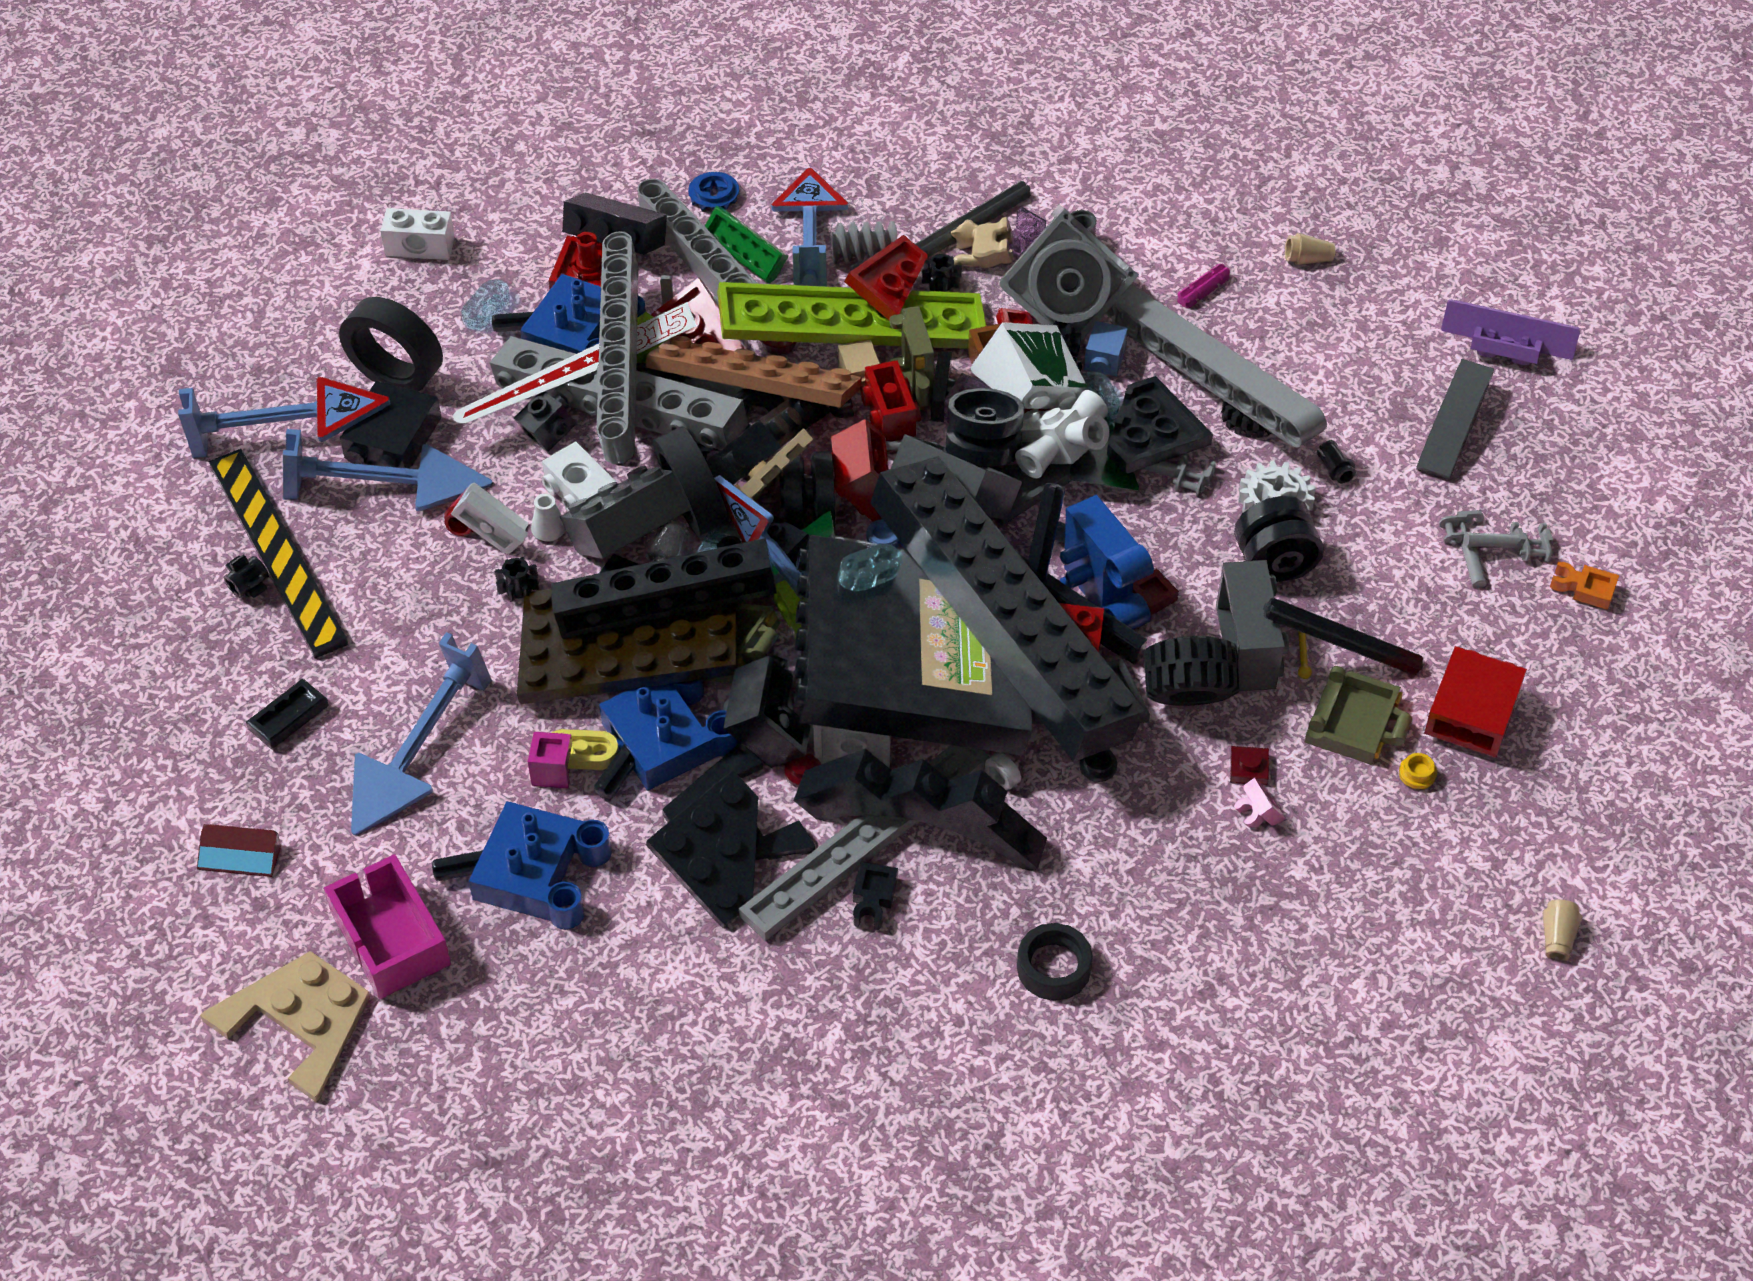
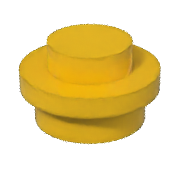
(1418, 771)

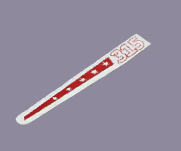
(648, 335)

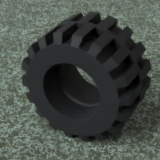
(1191, 671)

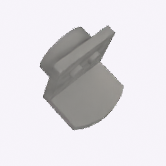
(1067, 275)

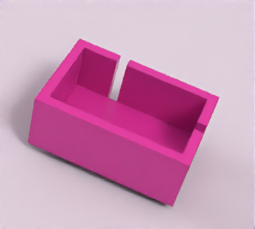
(388, 930)

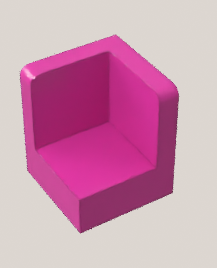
(549, 759)

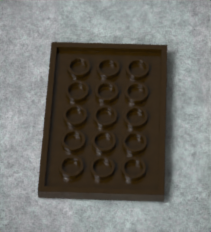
(624, 657)

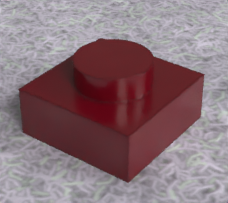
(1156, 591)
(1249, 764)

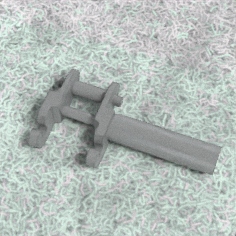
(1179, 471)
(1516, 540)
(1470, 553)

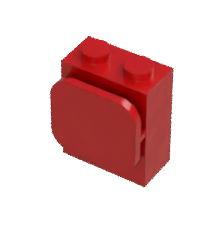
(1475, 701)

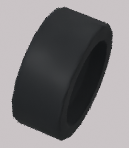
(1049, 987)

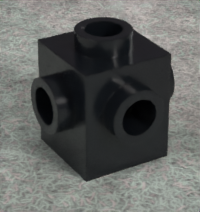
(546, 420)

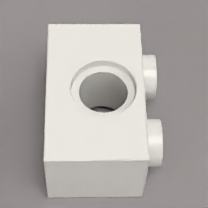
(417, 234)
(573, 475)

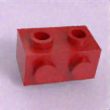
(890, 401)

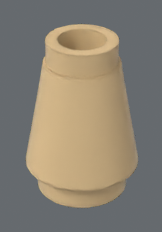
(1308, 250)
(1561, 926)

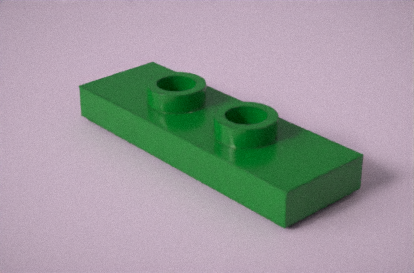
(746, 245)

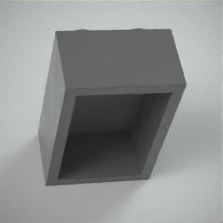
(989, 488)
(624, 511)
(1241, 618)

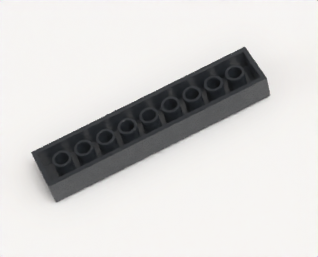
(1007, 608)

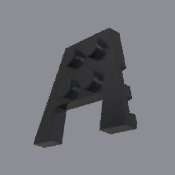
(782, 842)

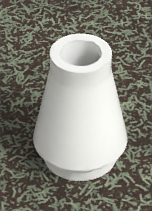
(546, 520)

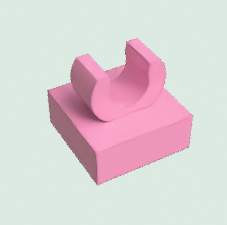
(1262, 803)

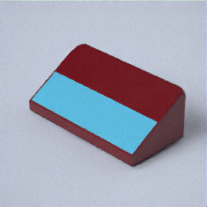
(238, 850)

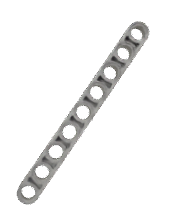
(617, 348)
(1217, 368)

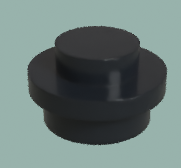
(1099, 766)

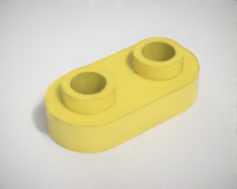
(584, 746)

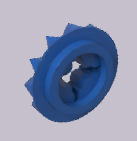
(701, 187)

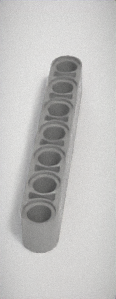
(691, 238)

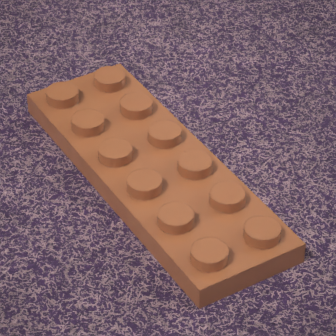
(754, 372)

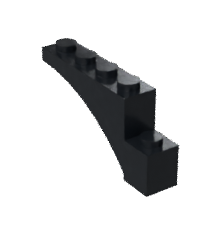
(765, 438)

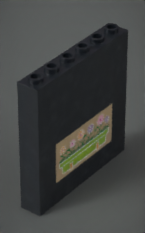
(897, 660)

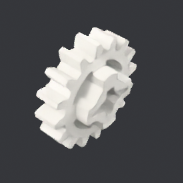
(1275, 482)

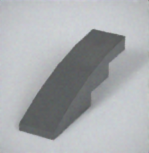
(1455, 419)

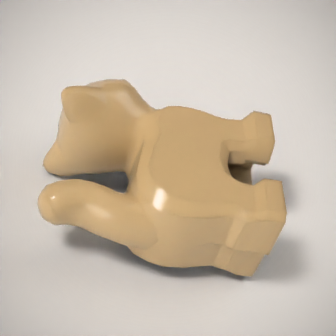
(988, 243)

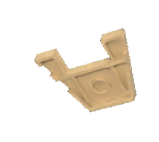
(768, 474)
(307, 1001)

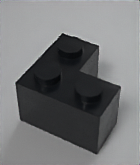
(761, 714)

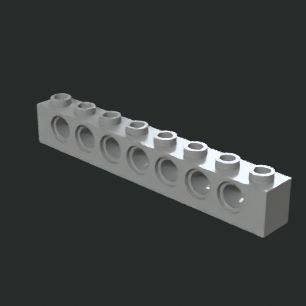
(660, 402)

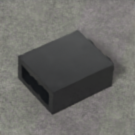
(394, 433)

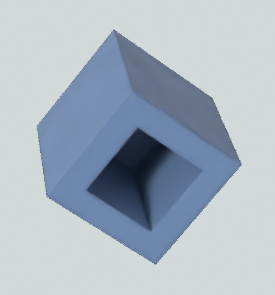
(1105, 348)

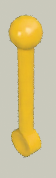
(1304, 670)

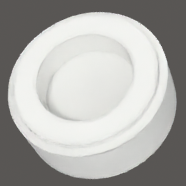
(1003, 770)

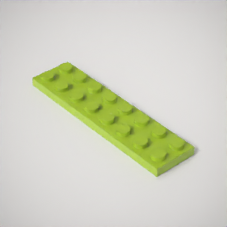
(839, 315)

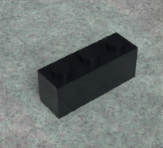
(606, 216)

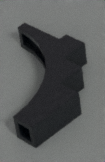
(919, 792)

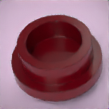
(795, 769)

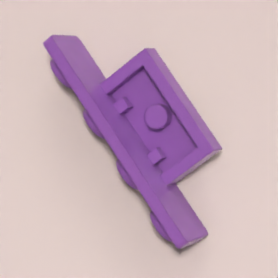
(1509, 333)

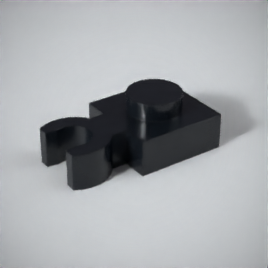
(873, 890)

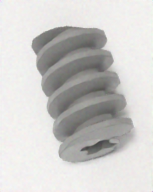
(861, 241)

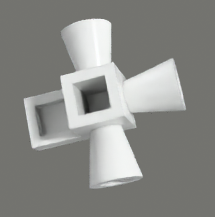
(1062, 434)

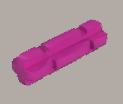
(1203, 285)

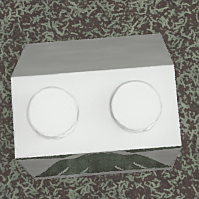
(1031, 365)

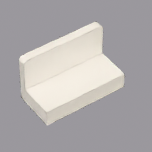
(490, 519)

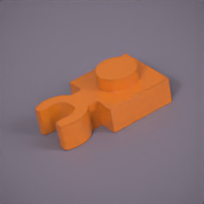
(1590, 586)

